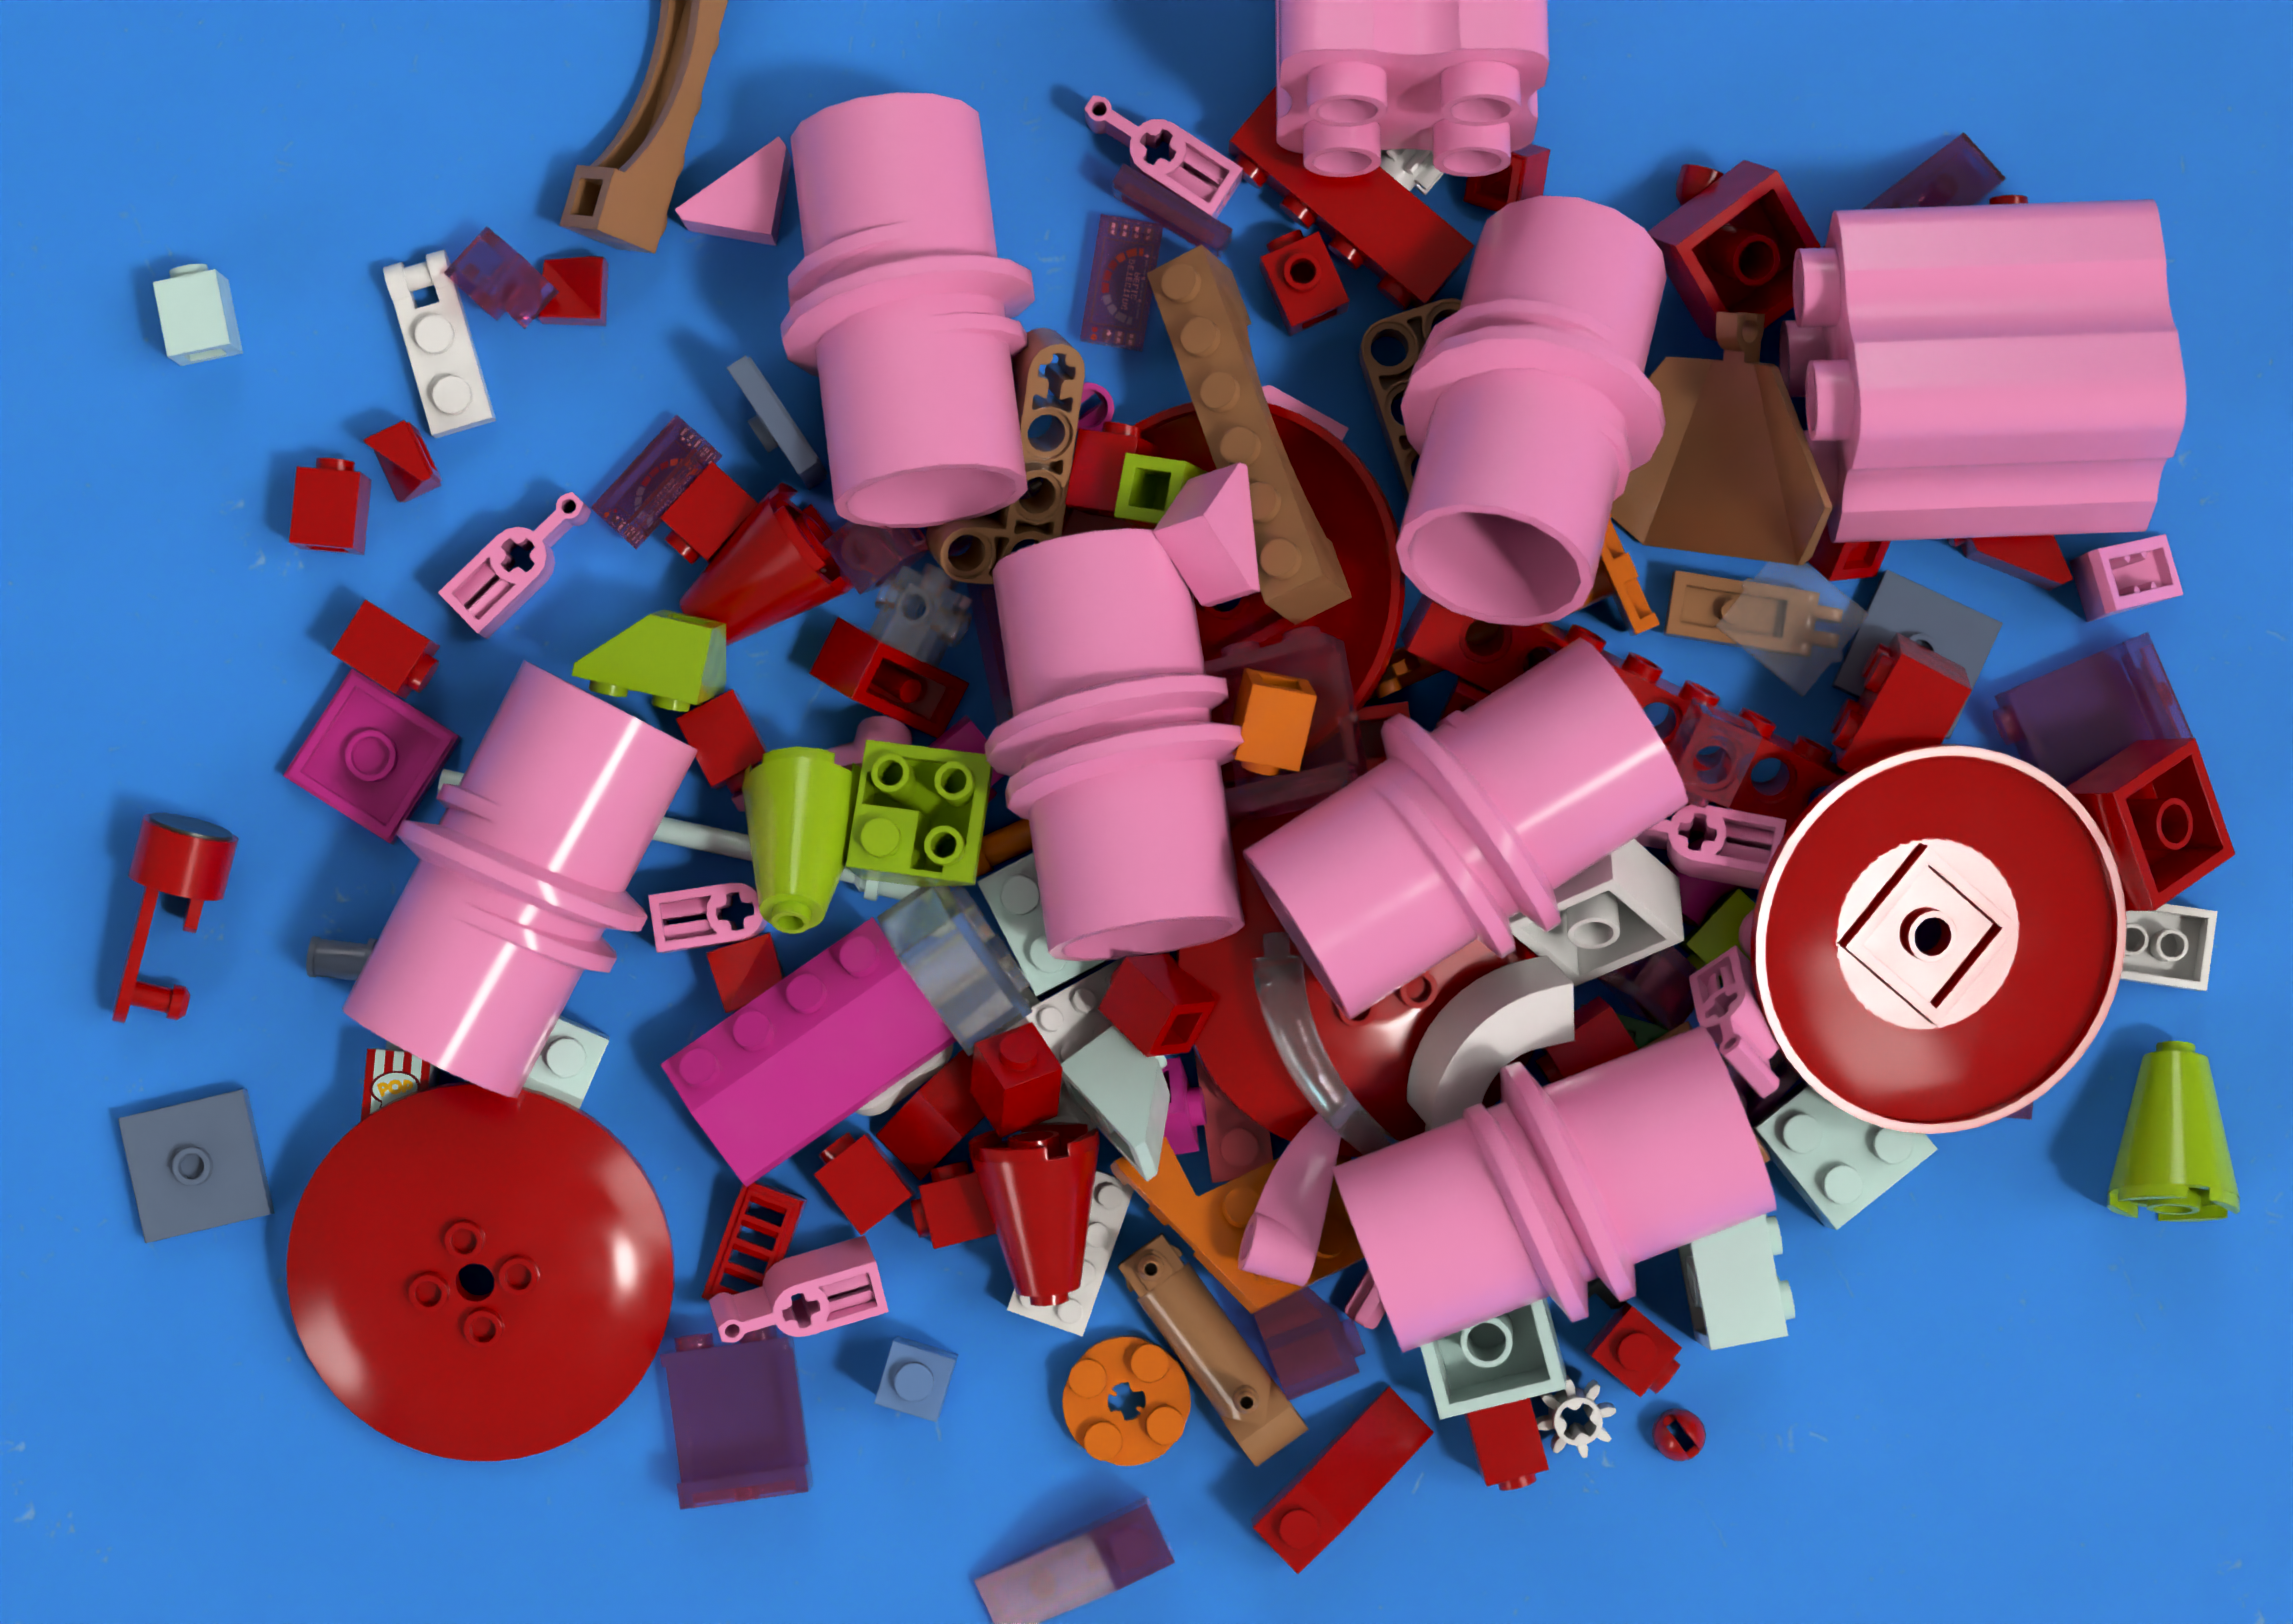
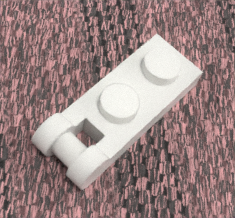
(440, 347)

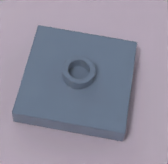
(774, 424)
(1925, 618)
(196, 1165)

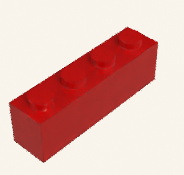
(1366, 215)

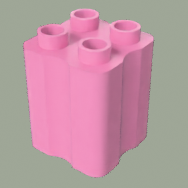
(1409, 78)
(1987, 369)

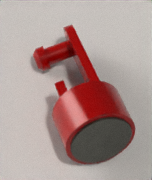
(182, 860)

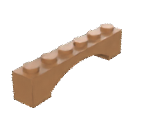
(631, 184)
(1214, 352)

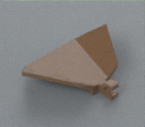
(1730, 461)

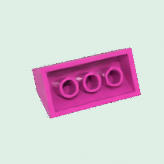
(807, 1053)

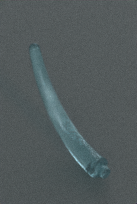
(1292, 1029)

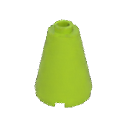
(798, 832)
(2174, 1142)

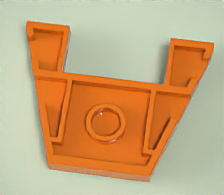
(1217, 1221)

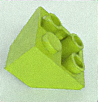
(662, 655)
(919, 815)

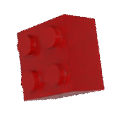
(1735, 246)
(1905, 703)
(2156, 818)

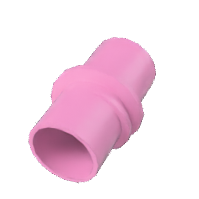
(907, 311)
(1532, 411)
(1115, 747)
(1467, 827)
(519, 882)
(1555, 1188)

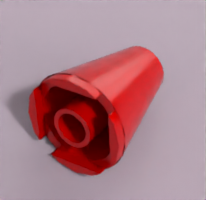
(768, 569)
(1040, 1203)

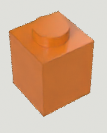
(1273, 721)

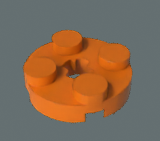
(1146, 1369)

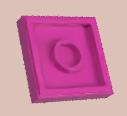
(372, 756)

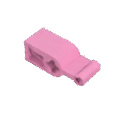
(1195, 169)
(487, 590)
(1734, 844)
(706, 932)
(1736, 1018)
(835, 1288)

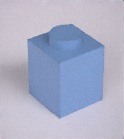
(916, 1378)

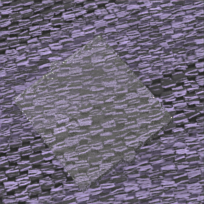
(1792, 622)

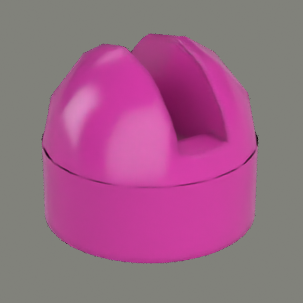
(1104, 411)

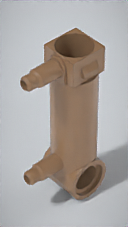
(1212, 1350)

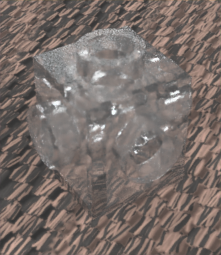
(901, 607)

